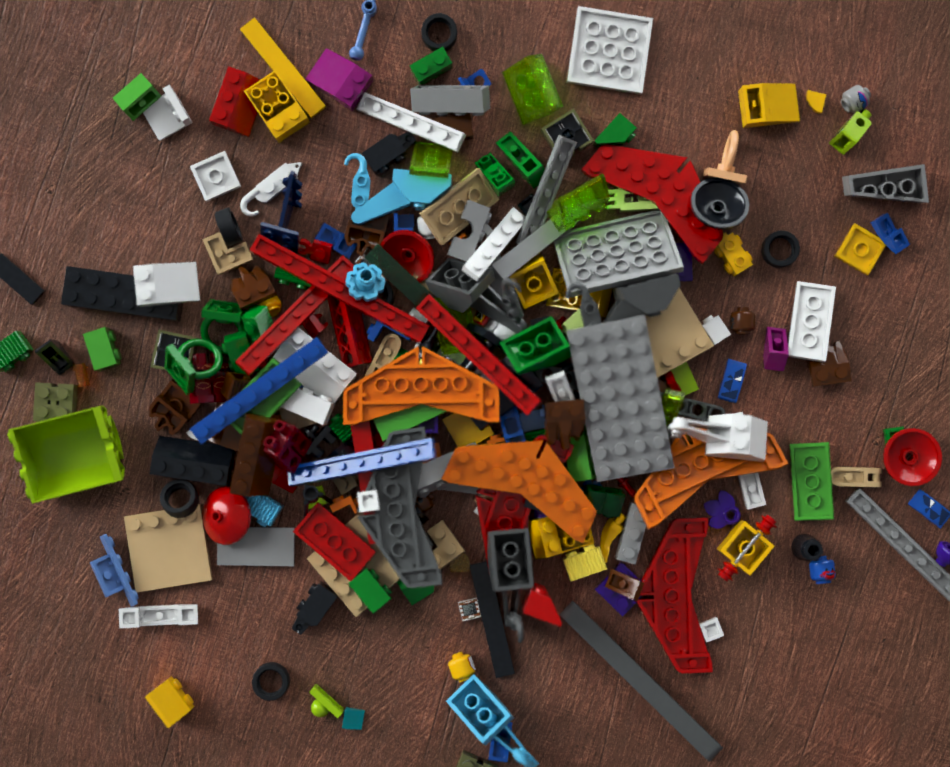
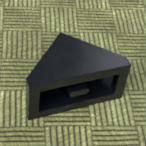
(55, 356)

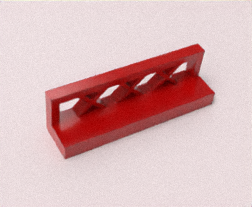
(355, 331)

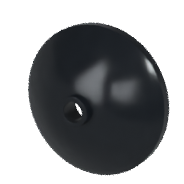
(723, 196)

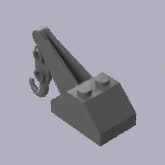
(462, 291)
(632, 300)
(510, 570)

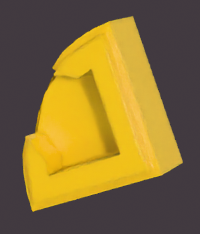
(815, 100)

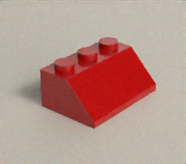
(232, 107)
(539, 605)

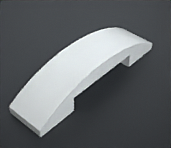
(158, 615)

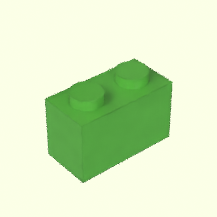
(137, 97)
(102, 348)

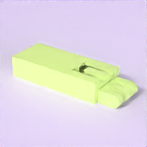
(627, 204)

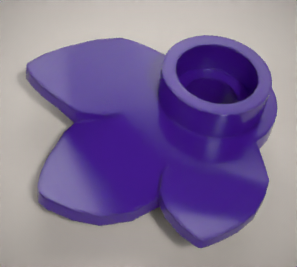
(719, 509)

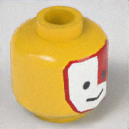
(461, 666)

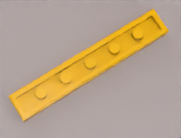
(278, 61)

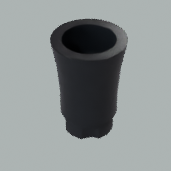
(802, 543)

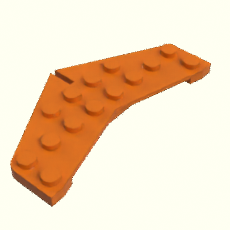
(409, 384)
(518, 470)
(670, 488)

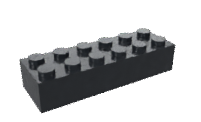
(111, 294)

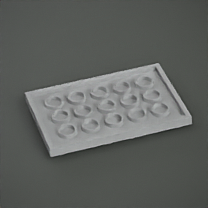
(618, 252)

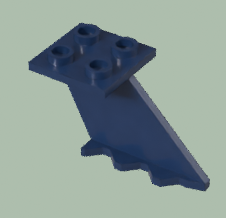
(281, 233)

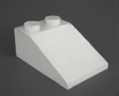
(166, 283)

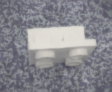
(167, 114)

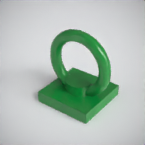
(221, 312)
(182, 369)

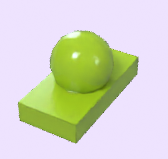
(324, 703)

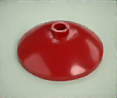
(422, 258)
(924, 461)
(233, 516)

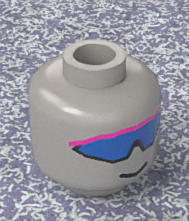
(855, 99)

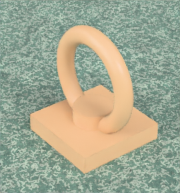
(726, 169)

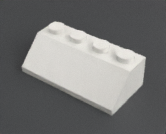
(324, 377)

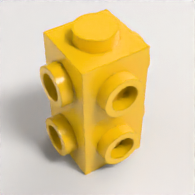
(733, 254)

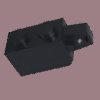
(388, 151)
(314, 607)

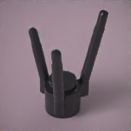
(430, 341)
(311, 496)

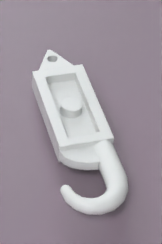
(269, 187)

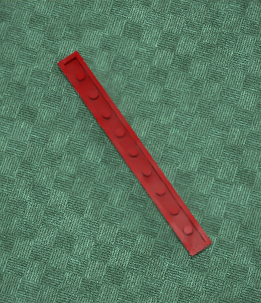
(336, 288)

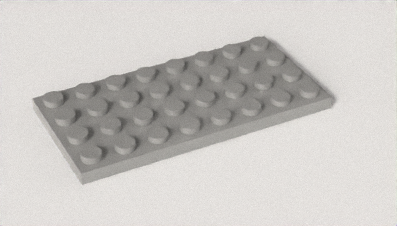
(620, 398)

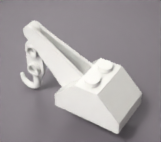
(726, 435)

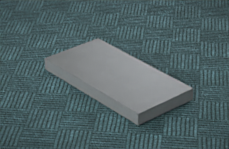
(260, 548)

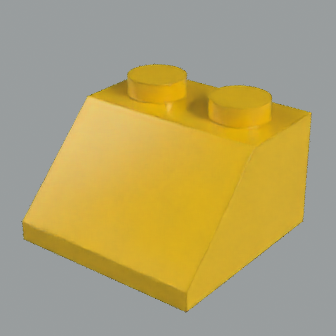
(534, 282)
(170, 701)

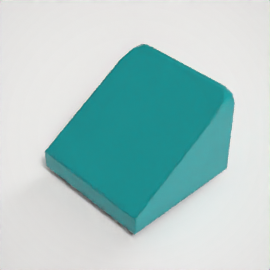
(353, 718)

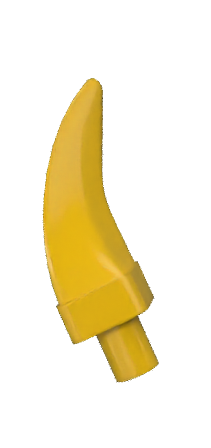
(610, 531)

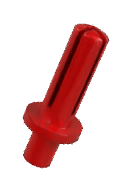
(623, 482)

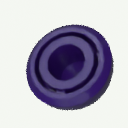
(943, 553)

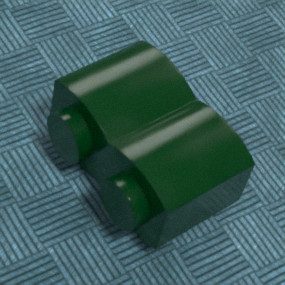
(605, 499)

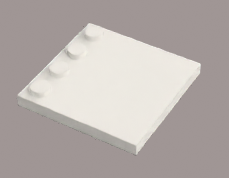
(609, 50)

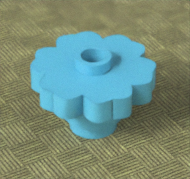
(365, 282)

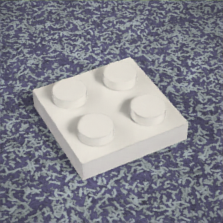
(215, 176)

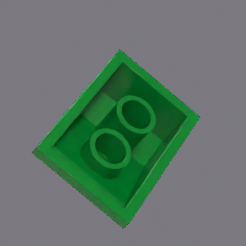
(537, 347)

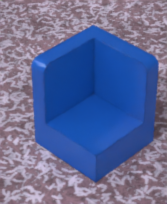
(403, 222)

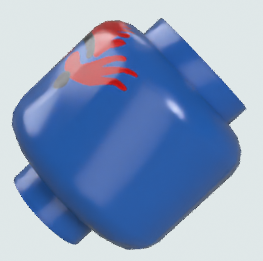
(822, 570)

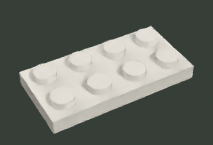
(811, 321)

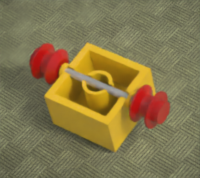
(746, 547)

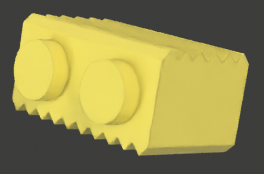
(584, 563)

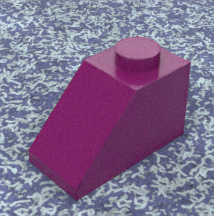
(775, 349)

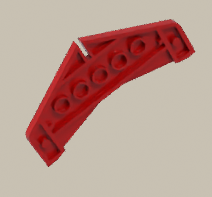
(656, 179)
(507, 509)
(671, 606)

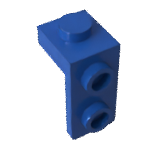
(375, 330)

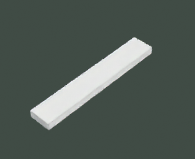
(411, 122)

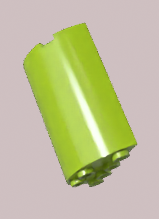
(68, 453)

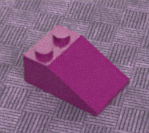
(340, 79)

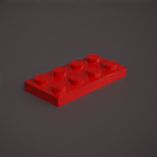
(334, 541)

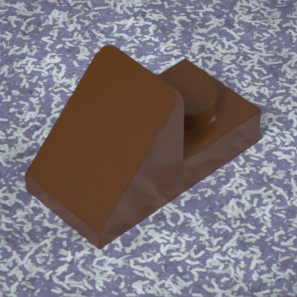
(624, 584)

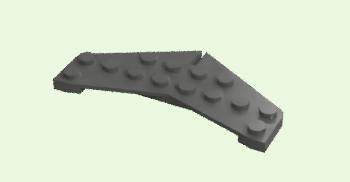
(397, 525)

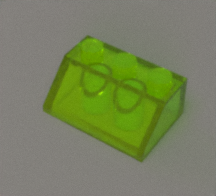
(532, 88)
(579, 203)

